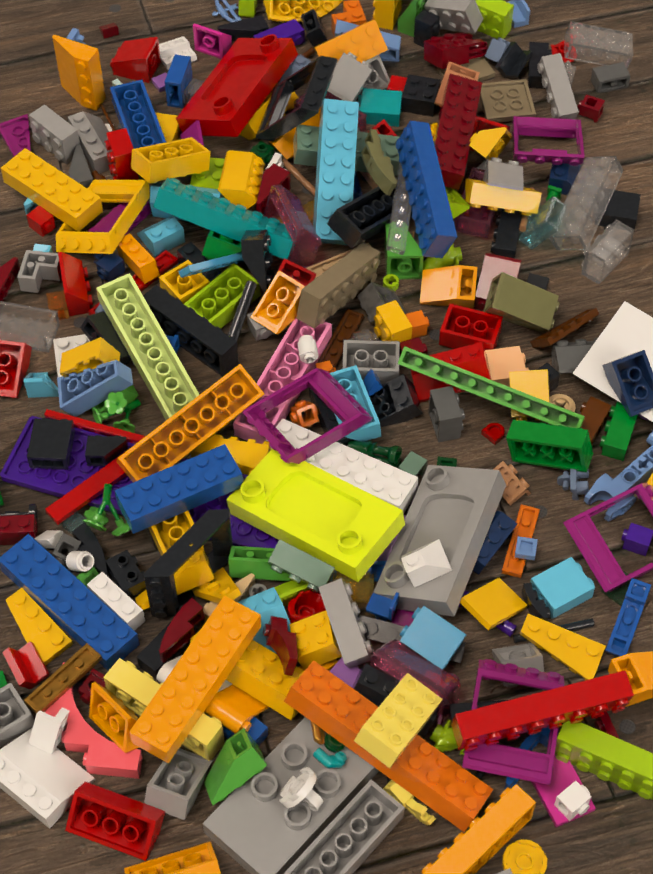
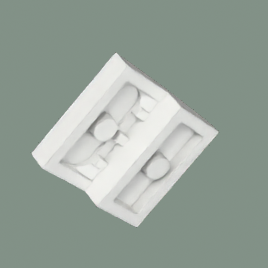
(177, 46)

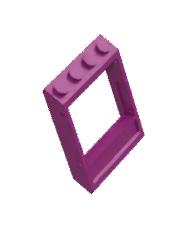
(550, 128)
(330, 392)
(594, 547)
(505, 759)

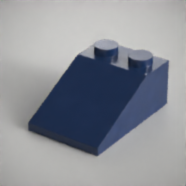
(632, 381)

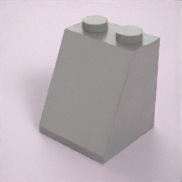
(349, 77)

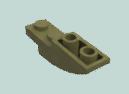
(377, 164)

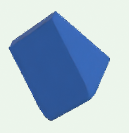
(372, 382)

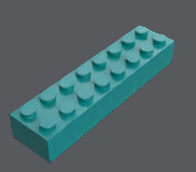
(220, 215)

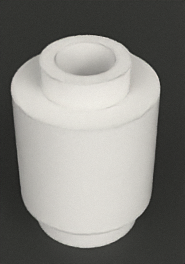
(307, 349)
(79, 561)

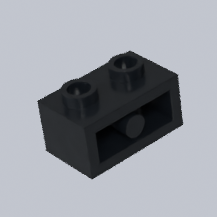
(126, 574)

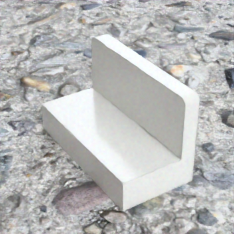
(48, 730)

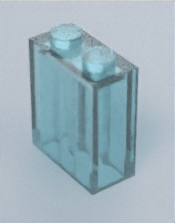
(543, 224)

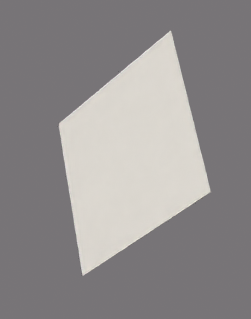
(625, 334)

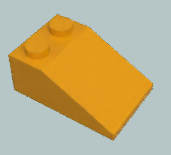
(279, 303)

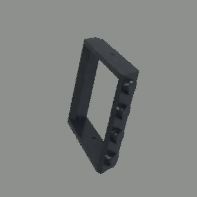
(160, 576)

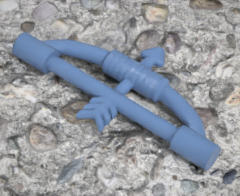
(222, 11)

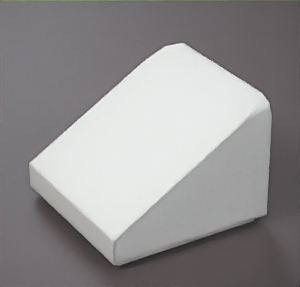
(49, 538)

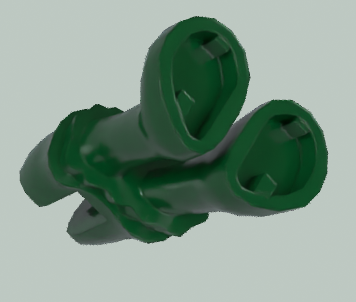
(392, 453)

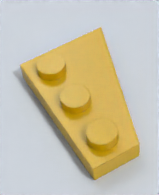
(218, 588)

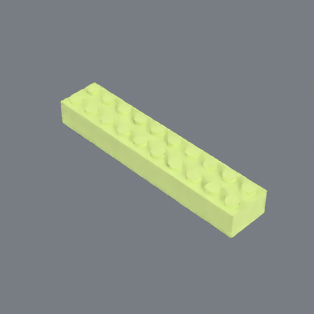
(147, 345)

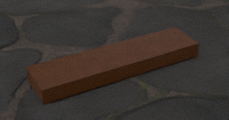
(348, 325)

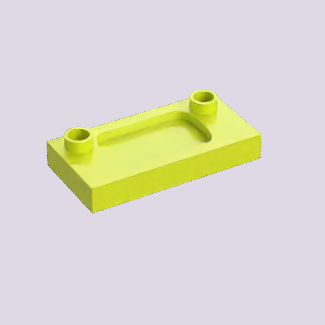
(317, 513)

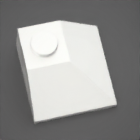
(426, 563)

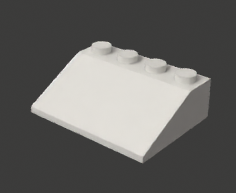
(39, 779)

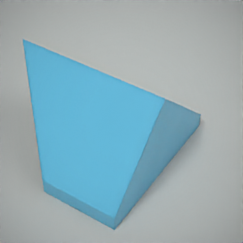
(40, 385)

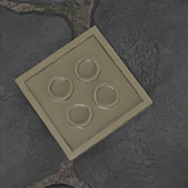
(506, 99)

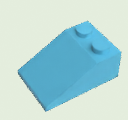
(267, 604)

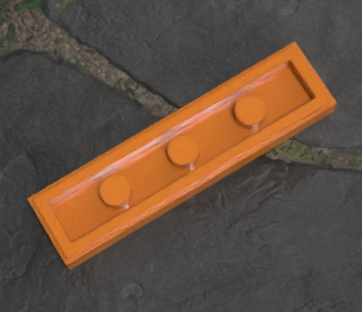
(526, 521)

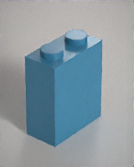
(432, 637)

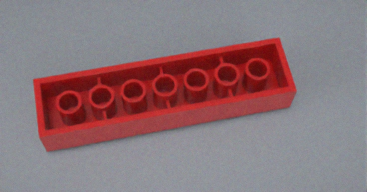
(542, 710)

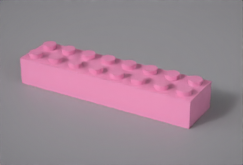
(280, 371)

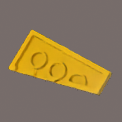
(38, 626)
(571, 649)

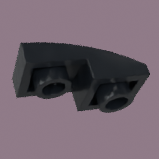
(535, 607)

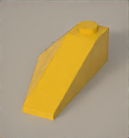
(190, 575)

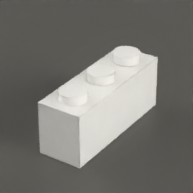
(117, 600)

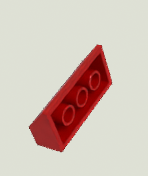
(470, 357)
(114, 820)

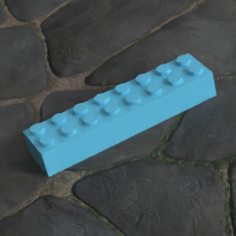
(334, 164)

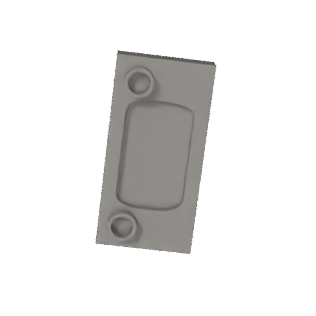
(458, 511)

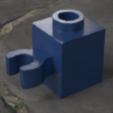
(109, 266)

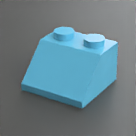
(162, 236)

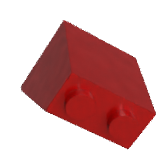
(137, 59)

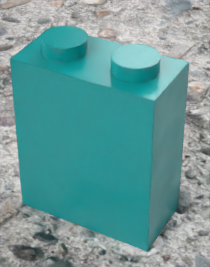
(381, 105)

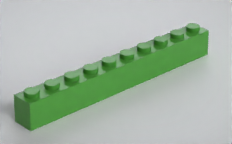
(489, 389)

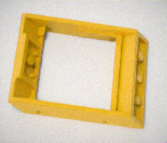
(117, 191)

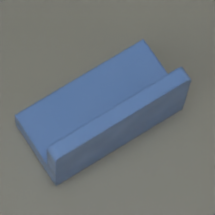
(520, 13)

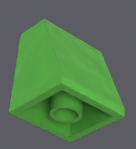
(406, 265)

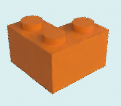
(351, 13)

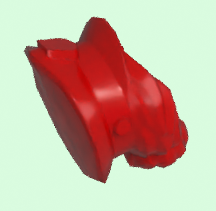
(305, 605)

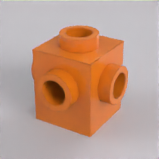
(308, 418)

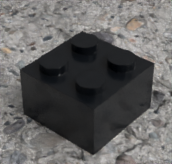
(420, 95)

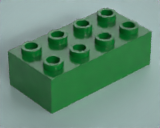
(549, 445)

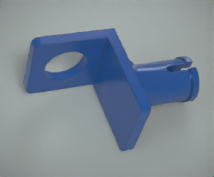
(382, 606)

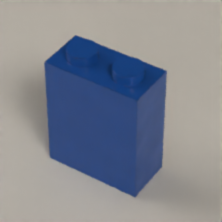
(177, 80)

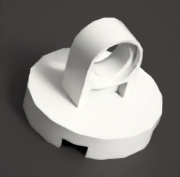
(300, 790)

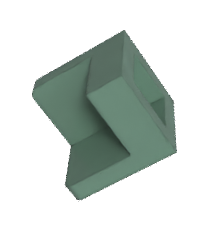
(414, 464)

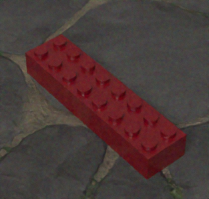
(456, 127)

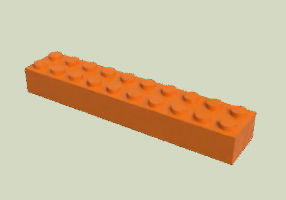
(420, 767)

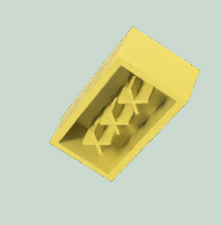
(398, 720)

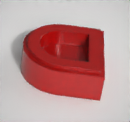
(493, 432)

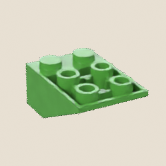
(407, 19)
(234, 766)

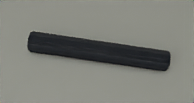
(242, 309)

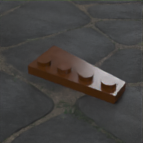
(564, 328)

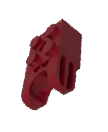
(453, 48)

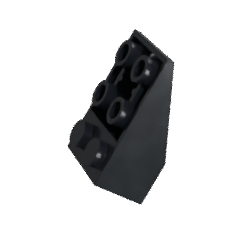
(257, 257)
(396, 402)

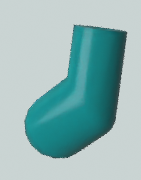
(331, 761)

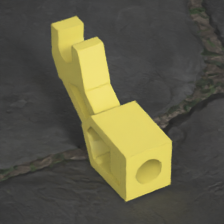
(407, 800)

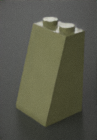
(521, 303)

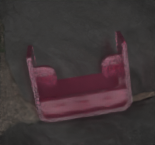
(305, 239)
(399, 660)

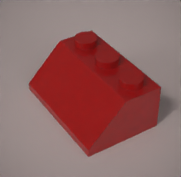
(75, 285)

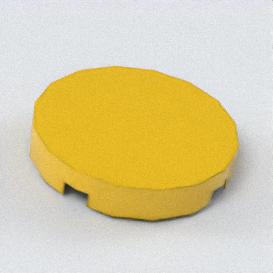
(524, 858)

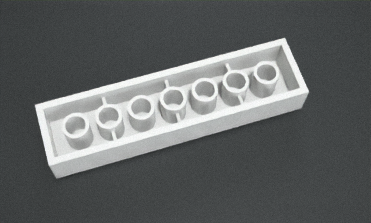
(356, 468)

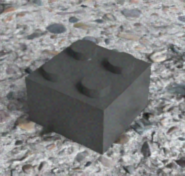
(446, 413)

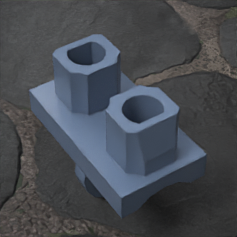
(576, 487)

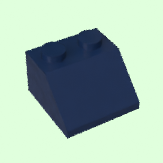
(563, 176)

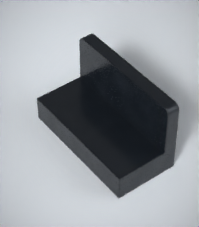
(513, 61)

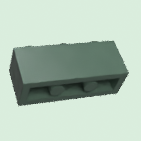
(300, 566)

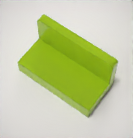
(290, 590)

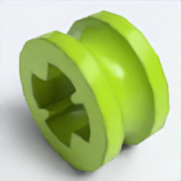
(391, 278)

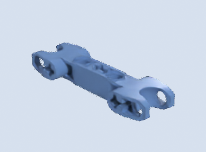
(607, 487)

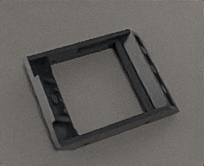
(319, 75)

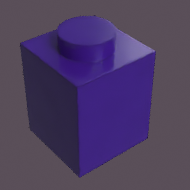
(637, 539)

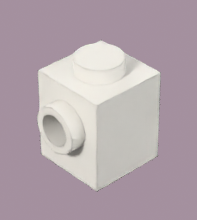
(573, 800)

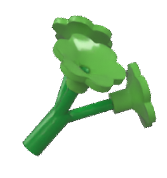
(117, 405)
(97, 516)

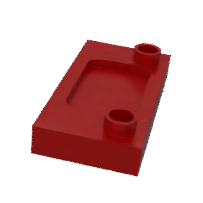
(238, 85)

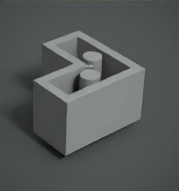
(38, 266)

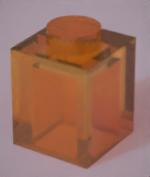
(57, 302)

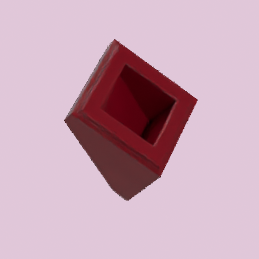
(109, 30)

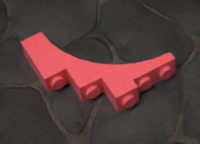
(100, 754)

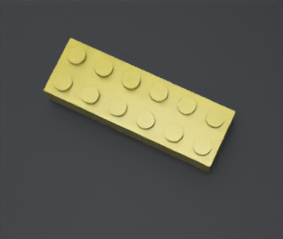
(137, 691)

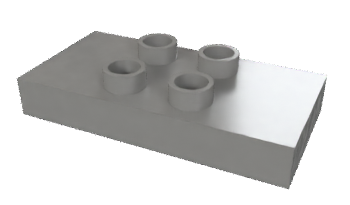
(264, 832)

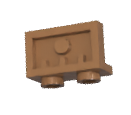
(514, 487)

